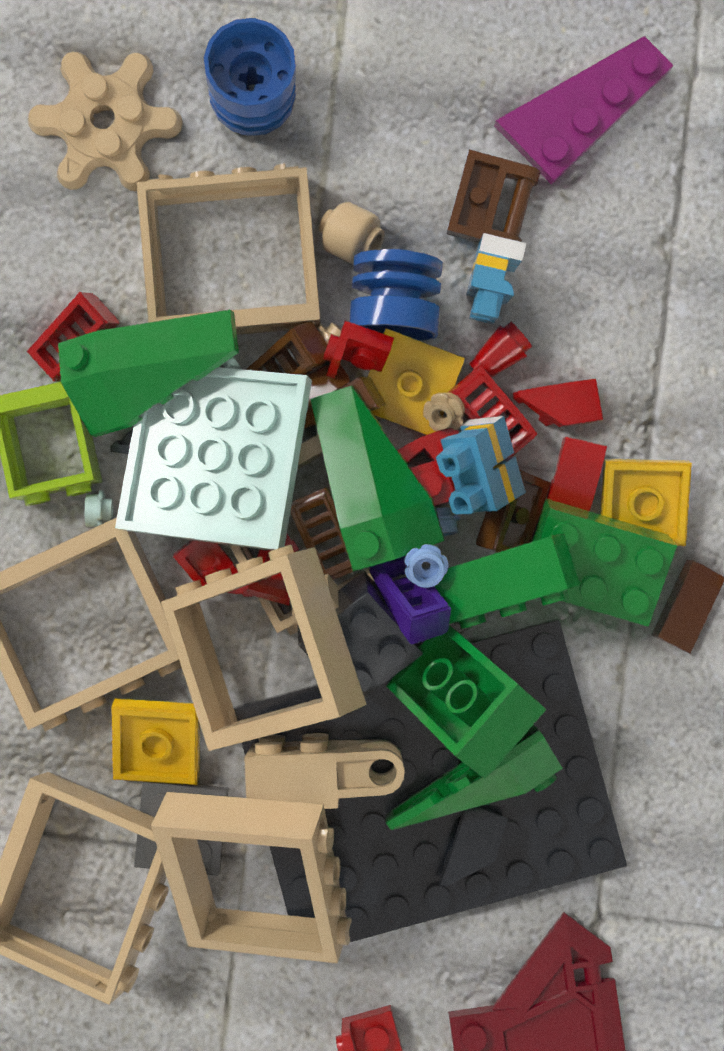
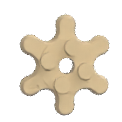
(117, 145)

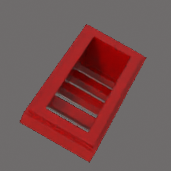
(73, 313)
(521, 434)

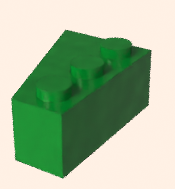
(509, 580)

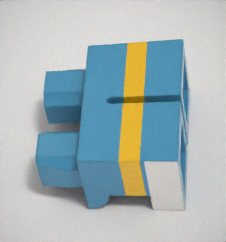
(487, 282)
(481, 466)

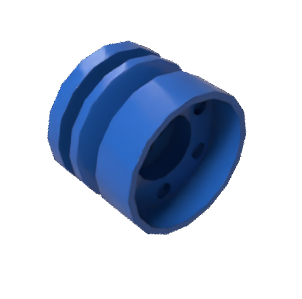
(247, 55)
(396, 285)

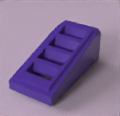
(415, 622)

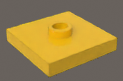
(411, 378)
(648, 494)
(155, 741)

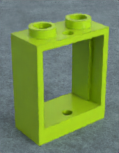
(33, 401)

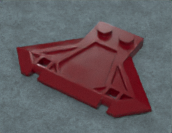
(546, 1005)

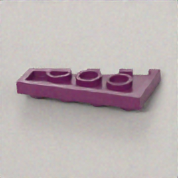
(576, 113)

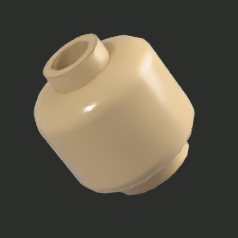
(350, 231)

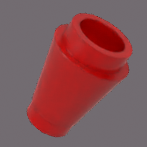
(502, 350)

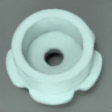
(98, 509)

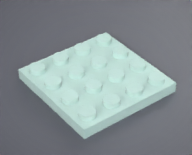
(218, 460)

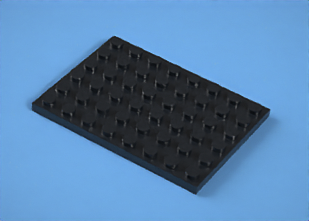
(396, 873)

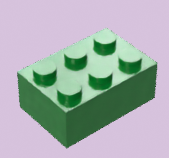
(615, 561)
(466, 701)

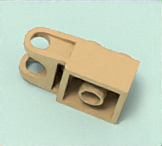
(320, 769)

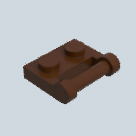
(481, 192)

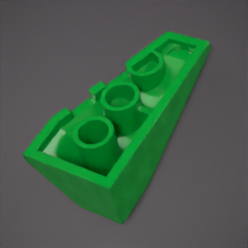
(131, 368)
(373, 490)
(524, 768)

